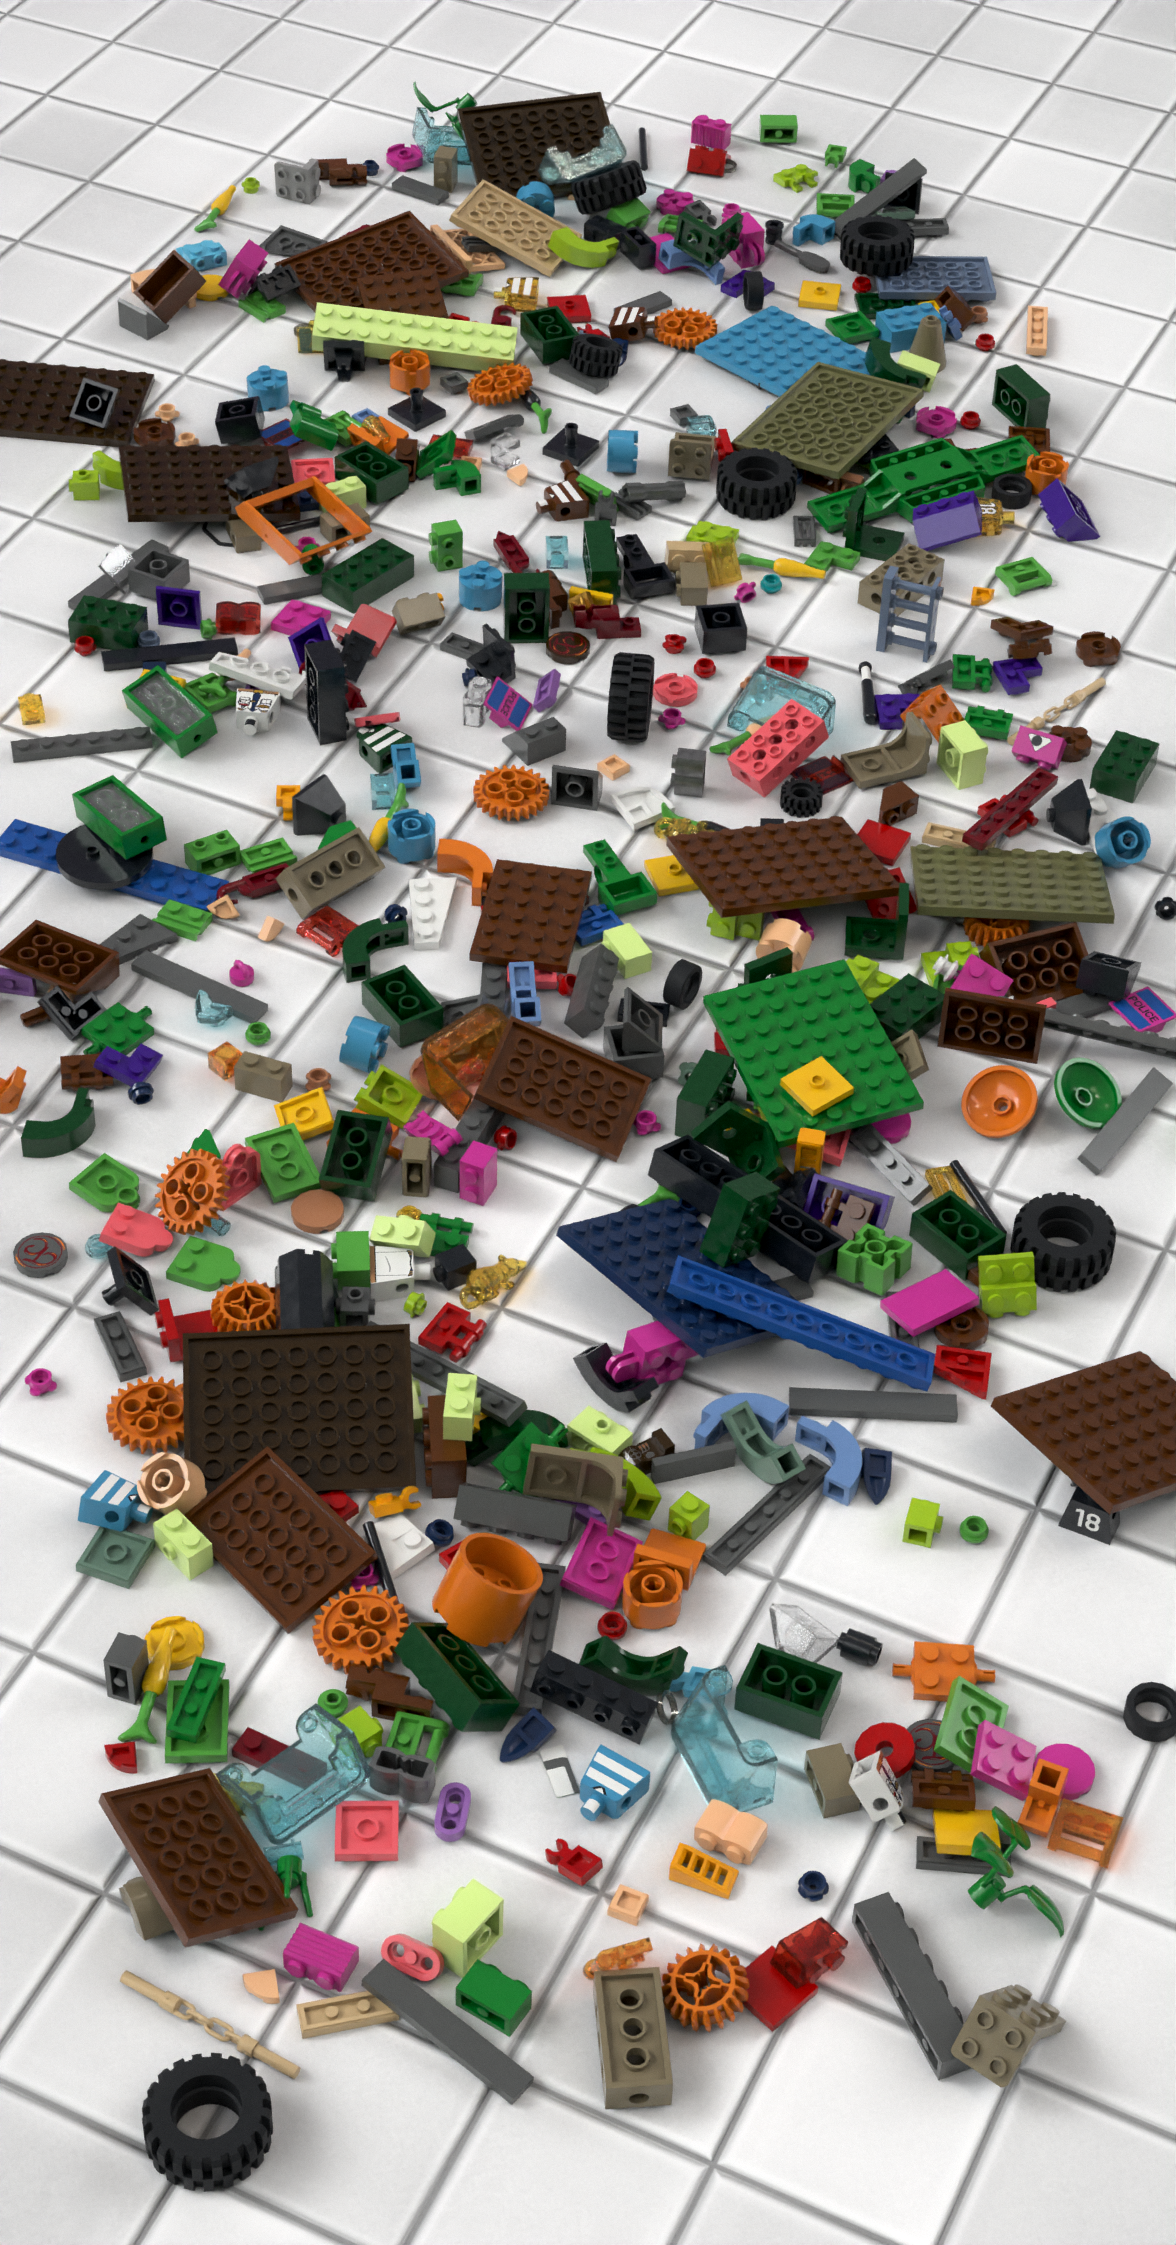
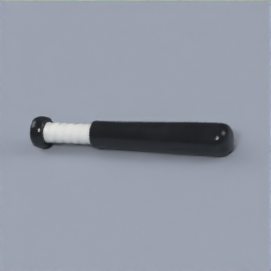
(868, 697)

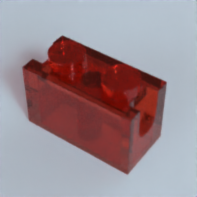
(809, 1953)

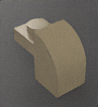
(145, 1909)

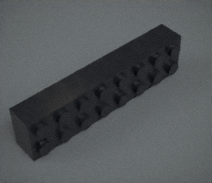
(792, 1237)

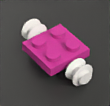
(974, 976)

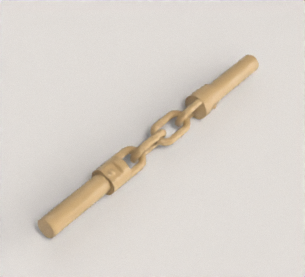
(1075, 698)
(245, 2044)

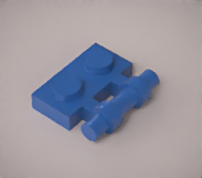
(594, 922)

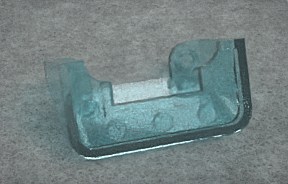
(561, 168)
(770, 691)
(713, 1752)
(302, 1779)

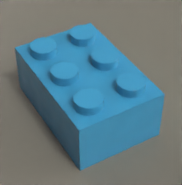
(901, 324)

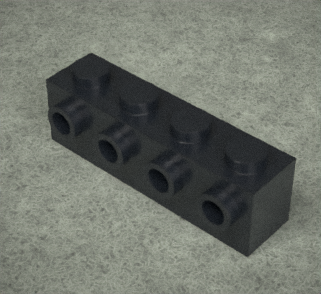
(593, 1697)

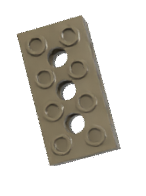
(914, 566)
(330, 872)
(632, 2038)

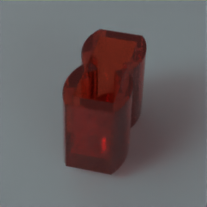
(238, 618)

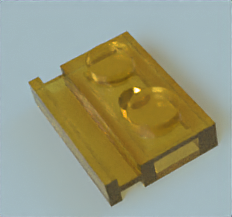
(722, 562)

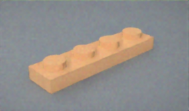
(1036, 330)

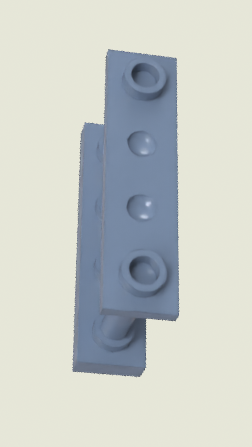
(888, 618)

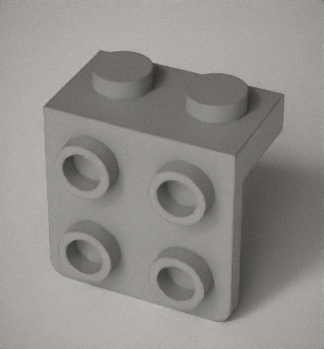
(298, 182)

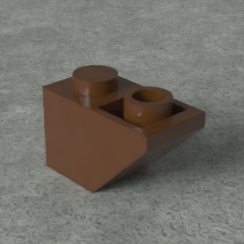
(957, 305)
(408, 454)
(897, 803)

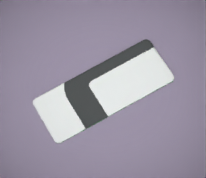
(559, 1771)

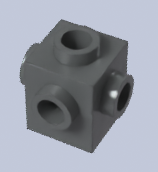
(355, 1302)

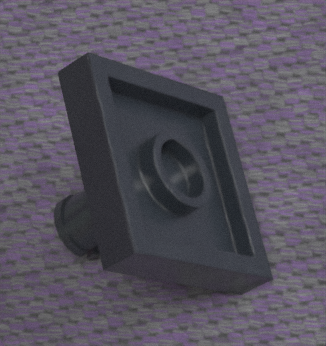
(416, 411)
(570, 445)
(130, 1282)

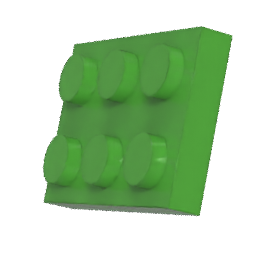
(284, 1162)
(963, 1713)
(213, 1739)

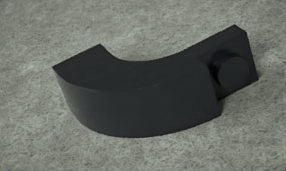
(621, 1396)

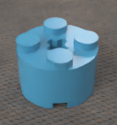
(538, 196)
(270, 386)
(622, 451)
(480, 586)
(411, 836)
(1122, 842)
(364, 1044)

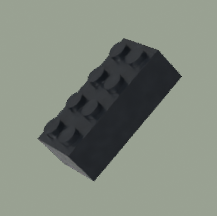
(326, 692)

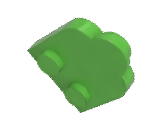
(106, 1184)
(203, 1265)

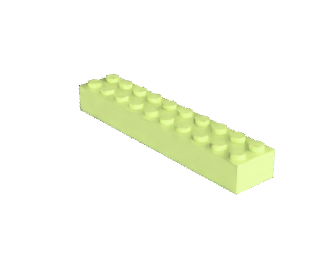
(442, 339)

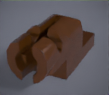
(341, 173)
(558, 600)
(387, 1693)

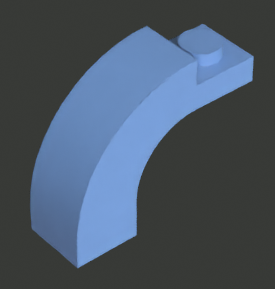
(674, 257)
(523, 997)
(769, 1412)
(842, 1451)

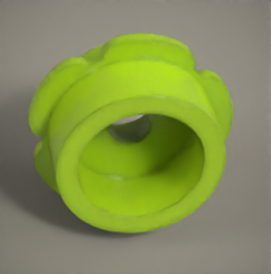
(251, 185)
(415, 1304)

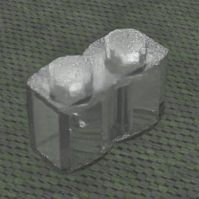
(473, 708)

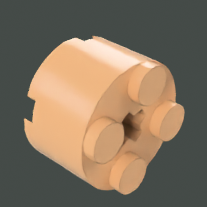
(784, 934)
(171, 1483)

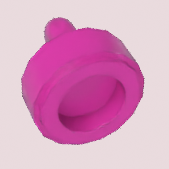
(241, 974)

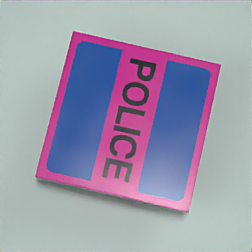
(506, 705)
(1144, 1010)

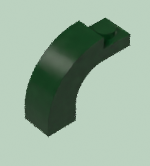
(881, 365)
(365, 941)
(62, 1135)
(496, 1436)
(633, 1671)

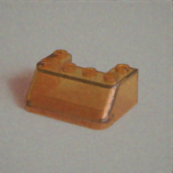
(461, 1055)

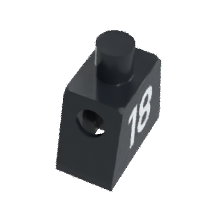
(1089, 1518)

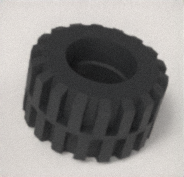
(595, 355)

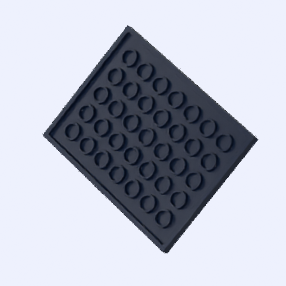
(638, 1256)

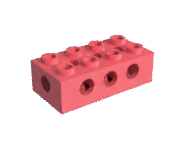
(778, 748)

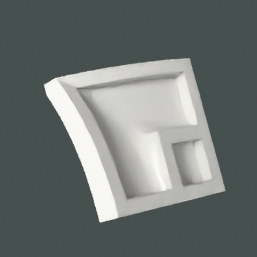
(640, 805)
(401, 1543)

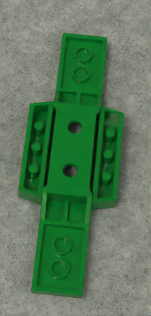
(889, 486)

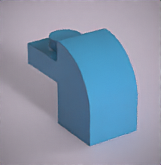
(814, 228)
(405, 765)

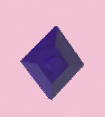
(178, 607)
(312, 633)

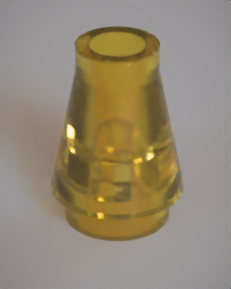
(375, 427)

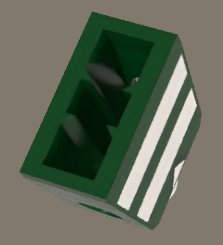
(376, 744)

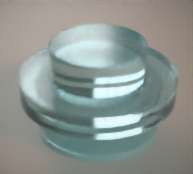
(95, 1248)

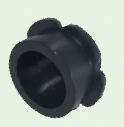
(1166, 914)

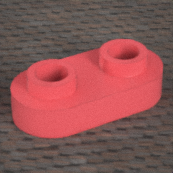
(414, 1957)

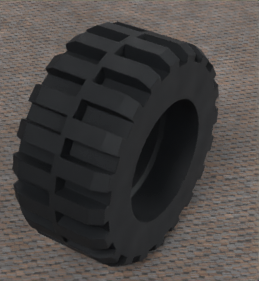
(608, 187)
(877, 246)
(756, 483)
(630, 697)
(1070, 1219)
(213, 2160)

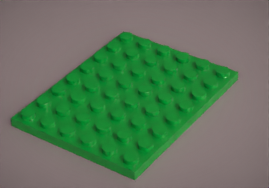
(796, 1019)

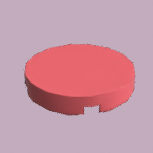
(675, 690)
(377, 719)

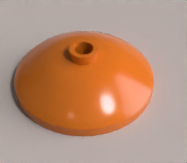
(990, 1092)

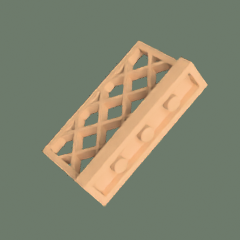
(452, 241)

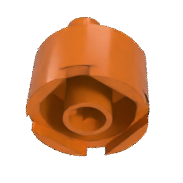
(409, 370)
(1045, 469)
(652, 1595)

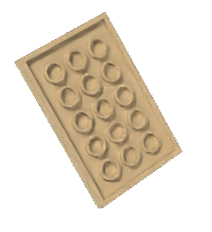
(510, 226)

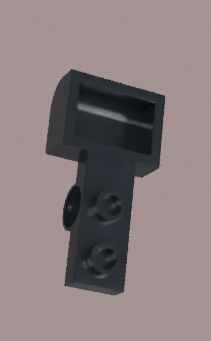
(641, 575)

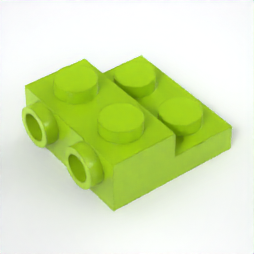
(711, 532)
(745, 925)
(956, 951)
(869, 978)
(388, 1096)
(1007, 1284)

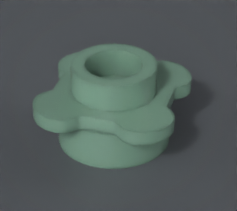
(686, 1069)

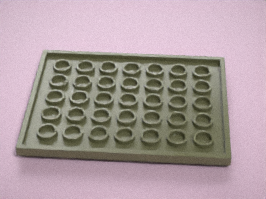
(829, 419)
(1010, 884)

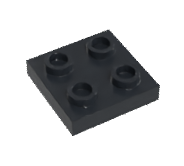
(344, 357)

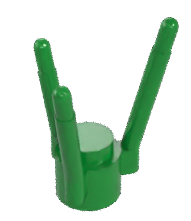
(291, 1874)

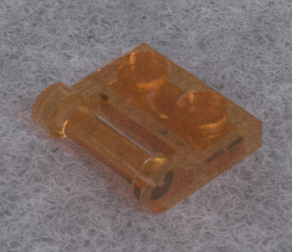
(1086, 1824)
(623, 1956)

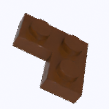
(1037, 437)
(1021, 631)

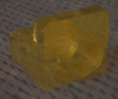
(31, 709)

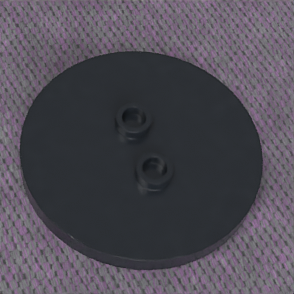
(96, 865)

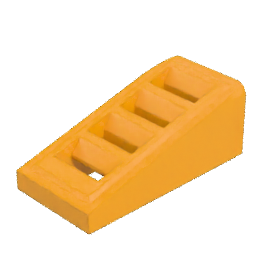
(811, 1140)
(696, 1858)

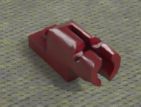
(606, 621)

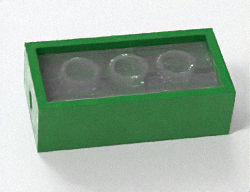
(169, 711)
(119, 817)

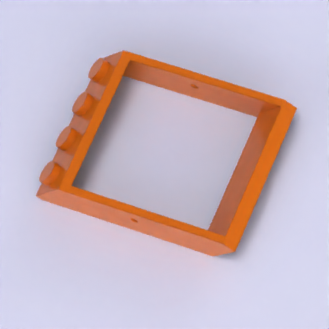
(324, 496)

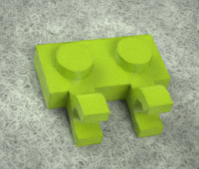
(795, 175)

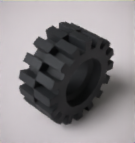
(801, 797)

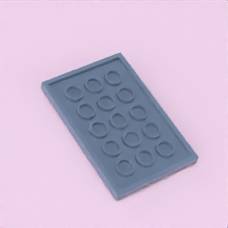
(932, 274)

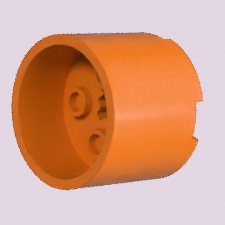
(487, 1589)

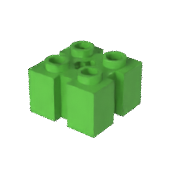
(874, 1259)

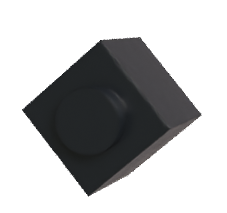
(454, 1266)

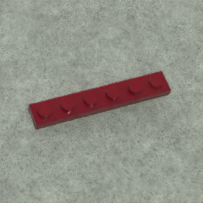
(1010, 809)

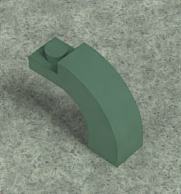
(757, 1450)

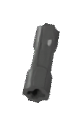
(653, 491)

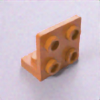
(359, 435)
(935, 709)
(674, 1550)

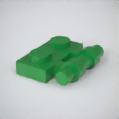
(964, 672)
(989, 722)
(447, 1240)

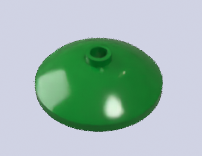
(1087, 1092)

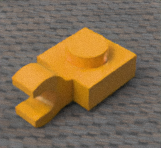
(284, 799)
(386, 1504)

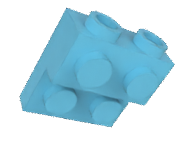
(204, 255)

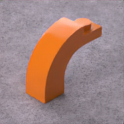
(468, 861)

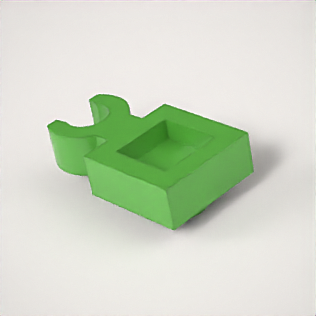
(835, 154)

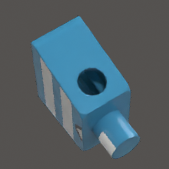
(112, 1503)
(611, 1785)

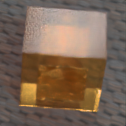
(223, 1060)

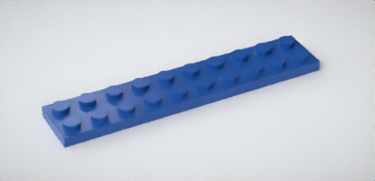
(162, 882)
(801, 1323)

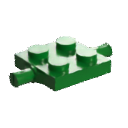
(118, 1029)
(514, 1458)

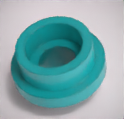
(771, 583)

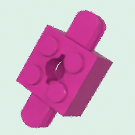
(750, 249)
(244, 269)
(650, 1353)

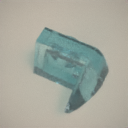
(701, 425)
(209, 1012)

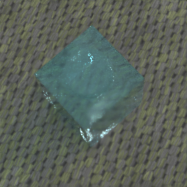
(556, 552)
(382, 790)

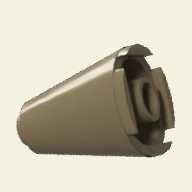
(929, 341)

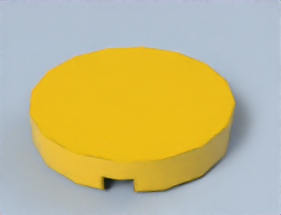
(211, 290)
(187, 1643)

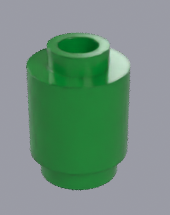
(314, 566)

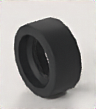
(753, 290)
(1014, 483)
(682, 984)
(1142, 1727)

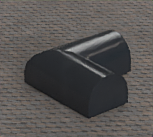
(70, 1016)

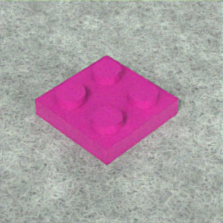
(297, 616)
(1003, 1760)

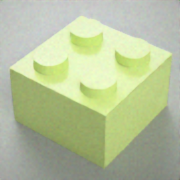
(962, 755)
(468, 1926)

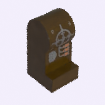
(645, 1451)

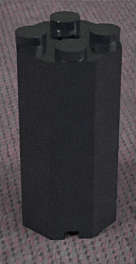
(304, 1290)

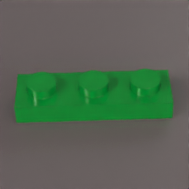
(196, 1700)

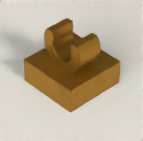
(583, 598)

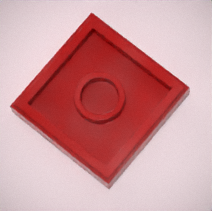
(884, 841)
(771, 1994)

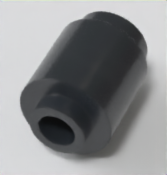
(859, 1647)

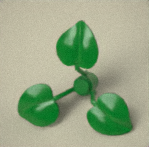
(464, 102)
(991, 1885)

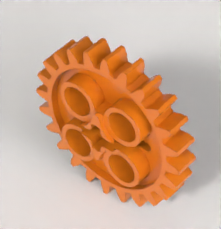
(685, 328)
(500, 384)
(511, 792)
(192, 1192)
(147, 1415)
(360, 1629)

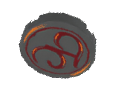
(40, 1255)
(924, 1737)

